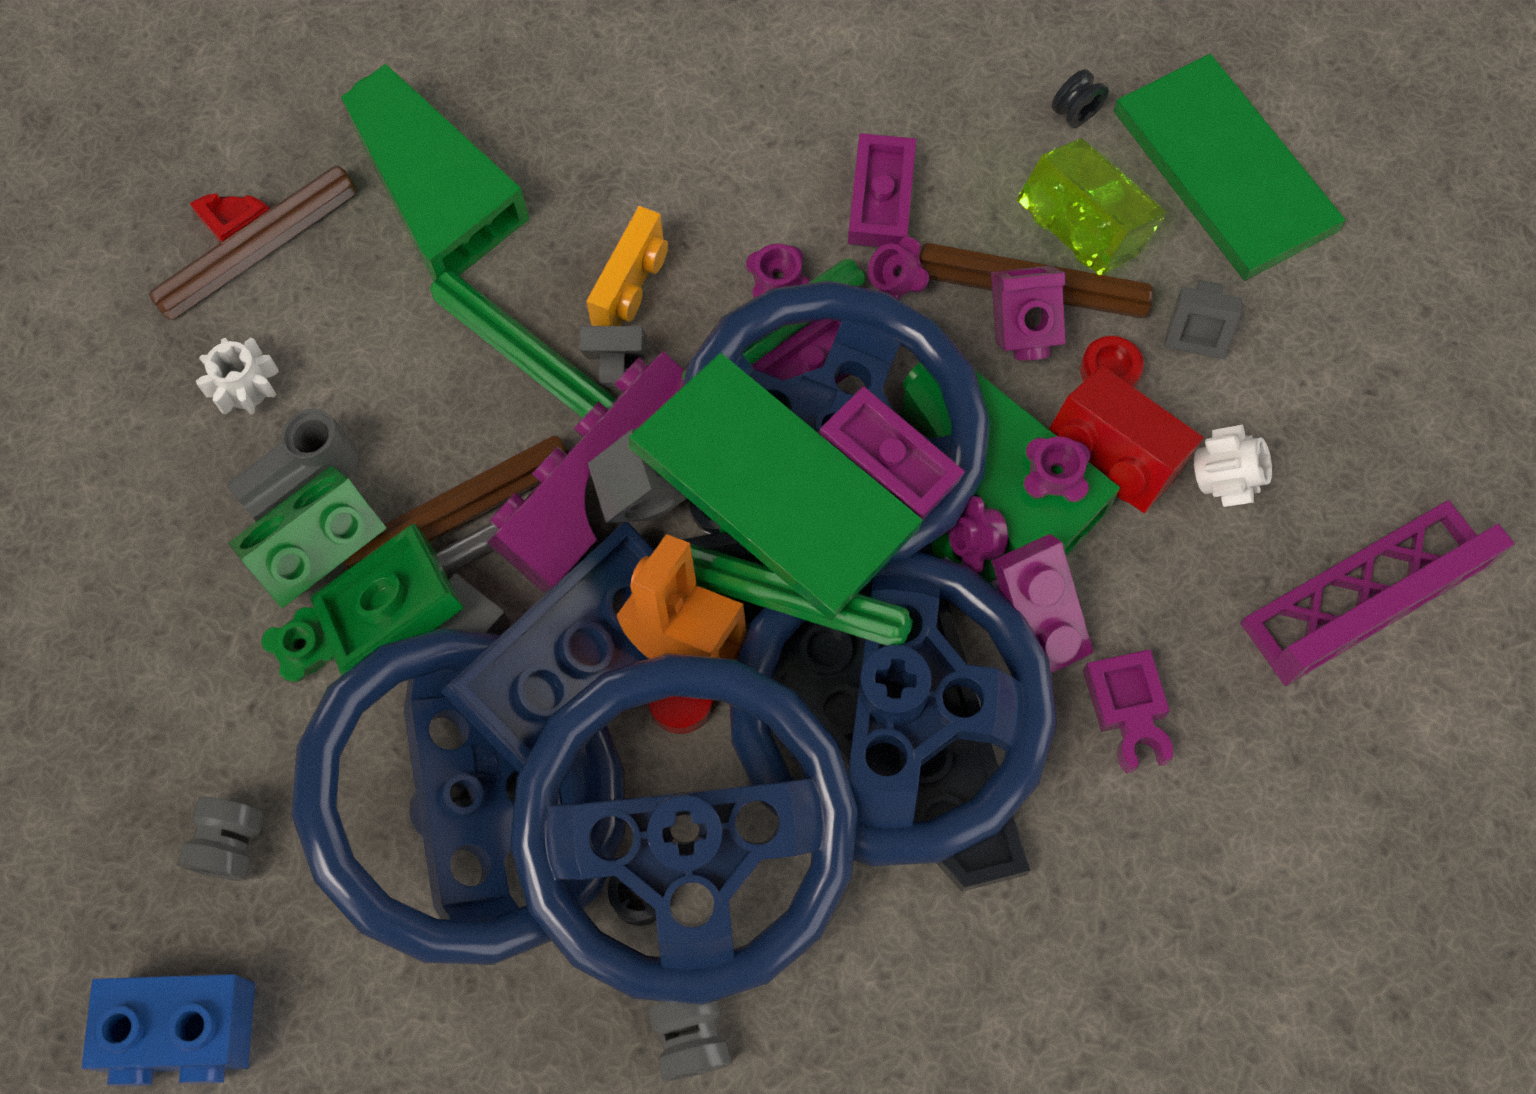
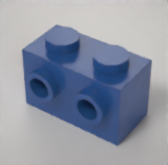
(169, 1026)

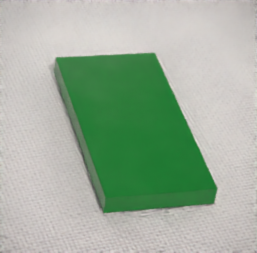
(1228, 166)
(775, 485)

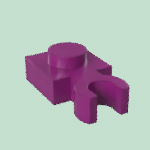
(1130, 697)

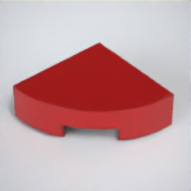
(227, 214)

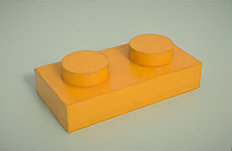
(638, 252)

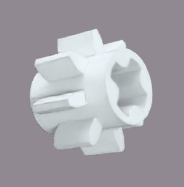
(237, 375)
(1233, 466)

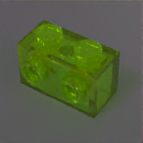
(1090, 206)

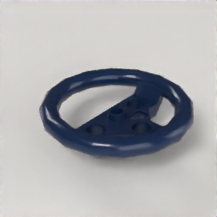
(864, 347)
(1013, 715)
(476, 921)
(695, 958)

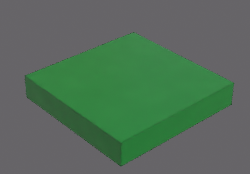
(385, 598)

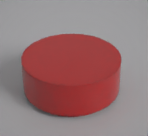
(1116, 355)
(681, 714)

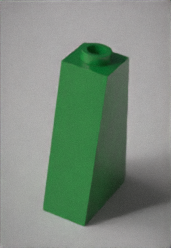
(437, 179)
(1008, 466)

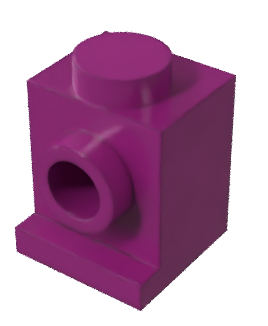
(1014, 295)

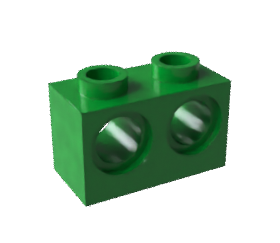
(307, 535)

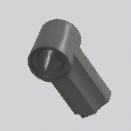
(294, 462)

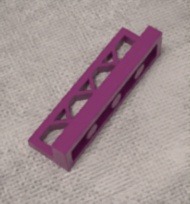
(1389, 602)

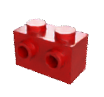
(1127, 437)

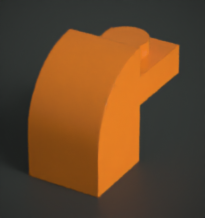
(674, 613)

